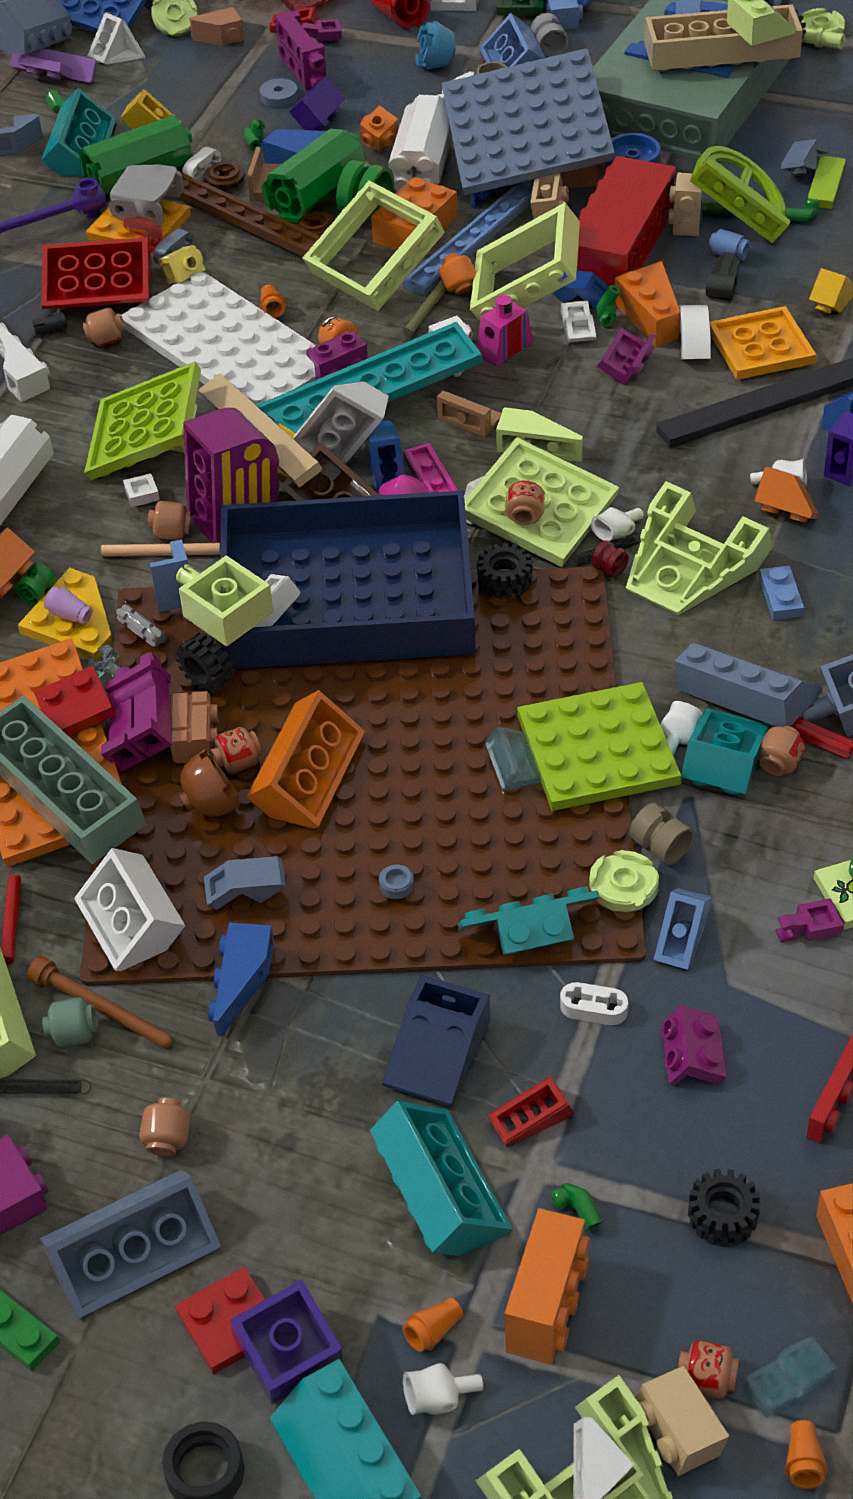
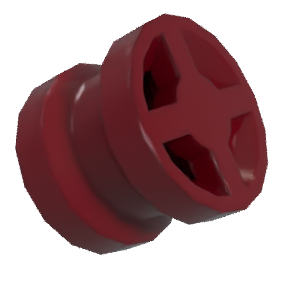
(610, 558)

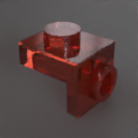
(144, 227)

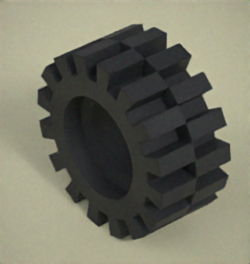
(504, 582)
(204, 662)
(728, 1188)

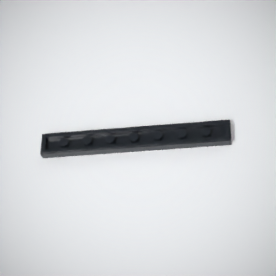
(756, 403)

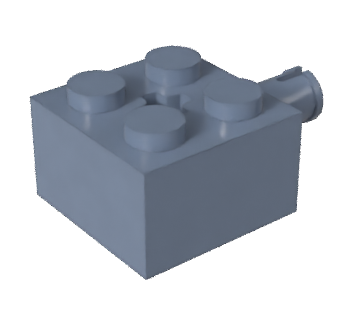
(839, 699)

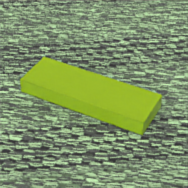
(827, 181)

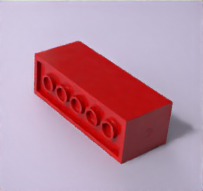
(624, 217)

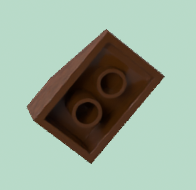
(333, 481)

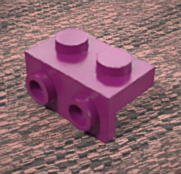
(337, 354)
(625, 356)
(693, 1046)

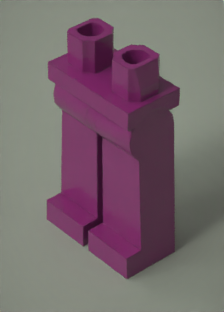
(299, 51)
(141, 712)

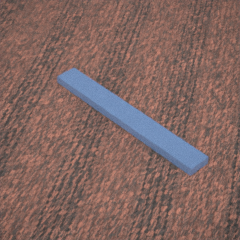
(473, 236)

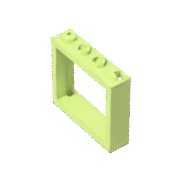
(555, 225)
(397, 267)

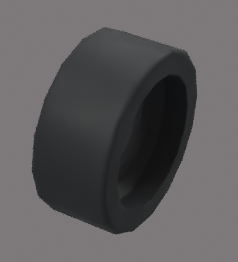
(198, 1435)

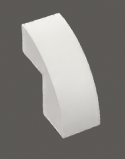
(695, 332)

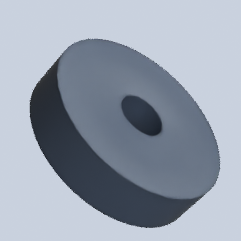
(278, 93)

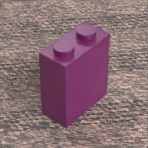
(19, 1190)

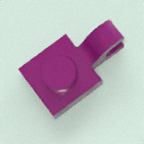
(324, 29)
(814, 919)

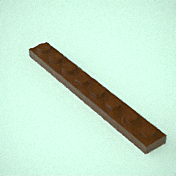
(247, 216)

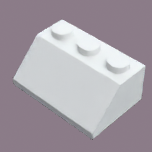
(343, 419)
(128, 910)

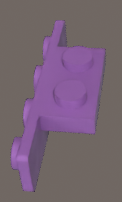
(56, 65)

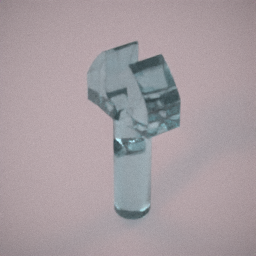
(108, 663)

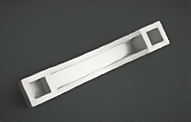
(22, 370)

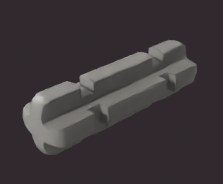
(140, 625)

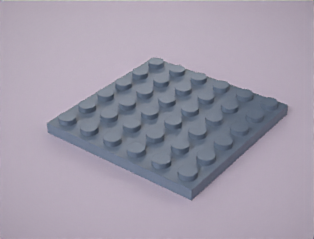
(527, 121)

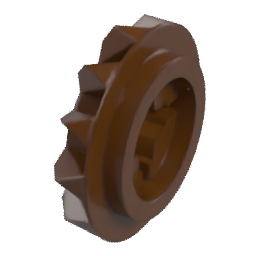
(224, 175)
(316, 222)

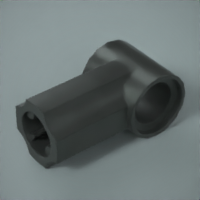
(723, 279)

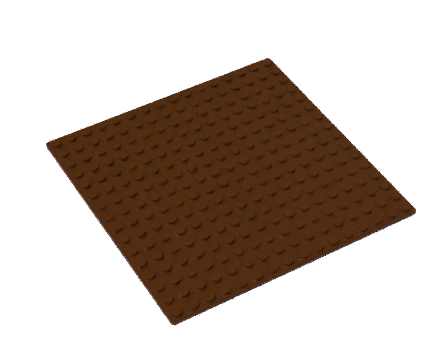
(410, 798)

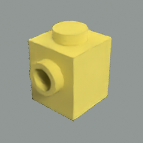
(182, 264)

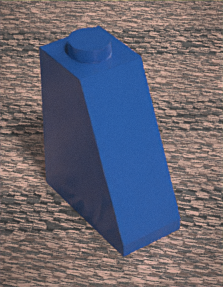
(285, 143)
(384, 454)

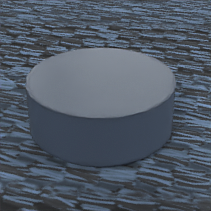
(396, 881)

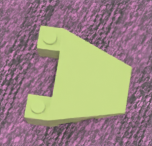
(683, 567)
(623, 1421)

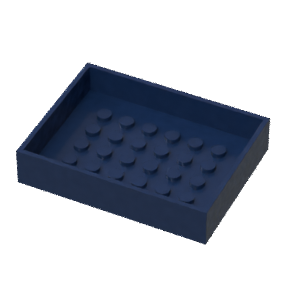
(370, 573)

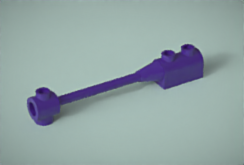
(86, 200)

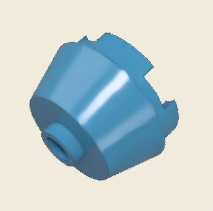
(436, 46)

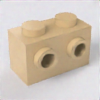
(548, 194)
(687, 206)
(681, 1421)

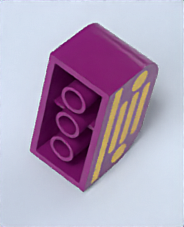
(226, 465)

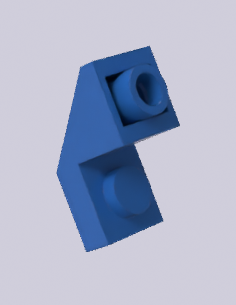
(586, 285)

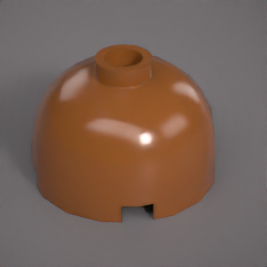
(207, 787)

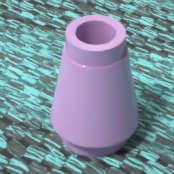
(66, 605)

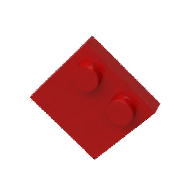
(75, 701)
(209, 1316)

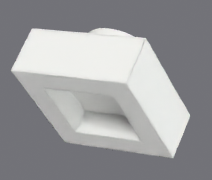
(141, 490)

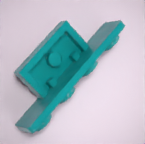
(531, 925)

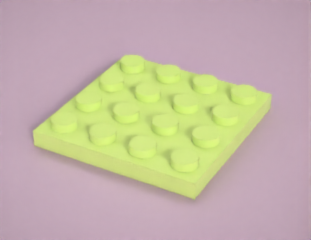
(570, 501)

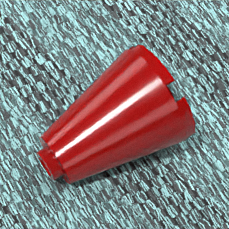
(404, 12)

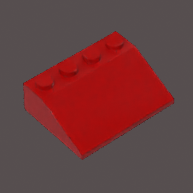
(96, 273)

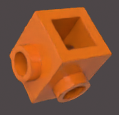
(379, 129)

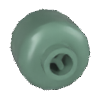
(71, 1022)

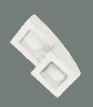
(578, 321)

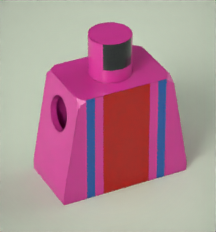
(504, 331)

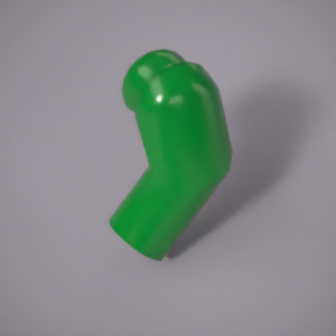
(253, 133)

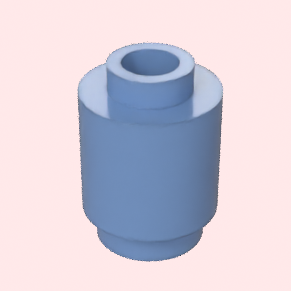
(730, 242)

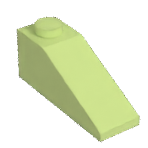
(538, 432)

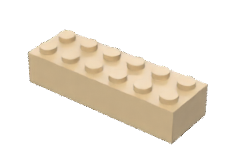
(710, 41)

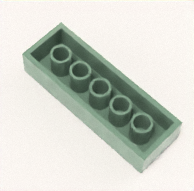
(65, 782)

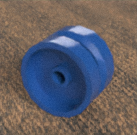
(637, 147)

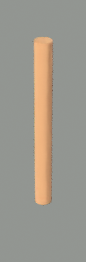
(158, 549)

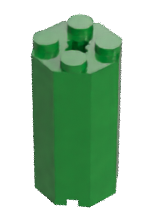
(153, 144)
(310, 174)

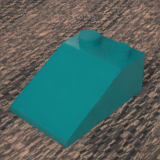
(724, 751)

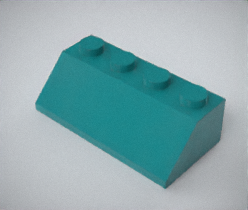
(77, 125)
(439, 1179)
(339, 1440)

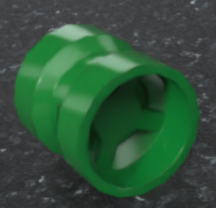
(35, 584)

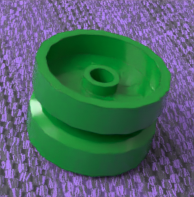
(354, 178)

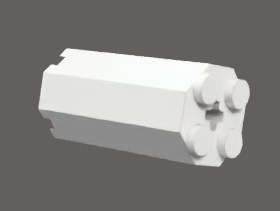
(421, 142)
(21, 459)

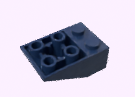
(437, 1040)

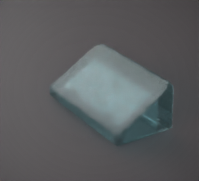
(512, 758)

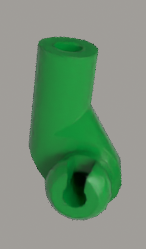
(54, 100)
(804, 214)
(606, 307)
(577, 1199)

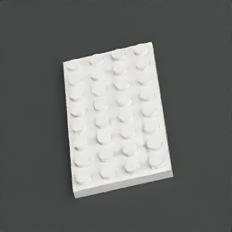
(224, 336)

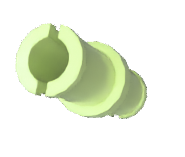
(824, 38)

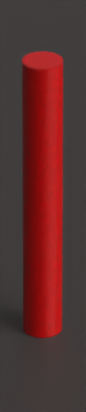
(10, 918)

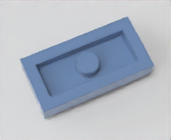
(781, 592)

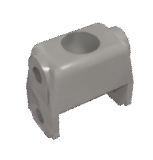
(142, 188)

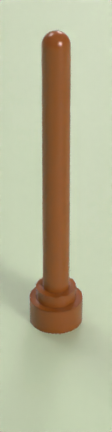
(44, 973)

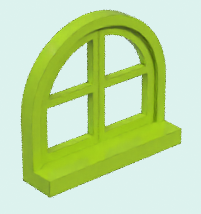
(735, 194)

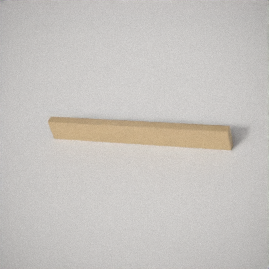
(293, 459)

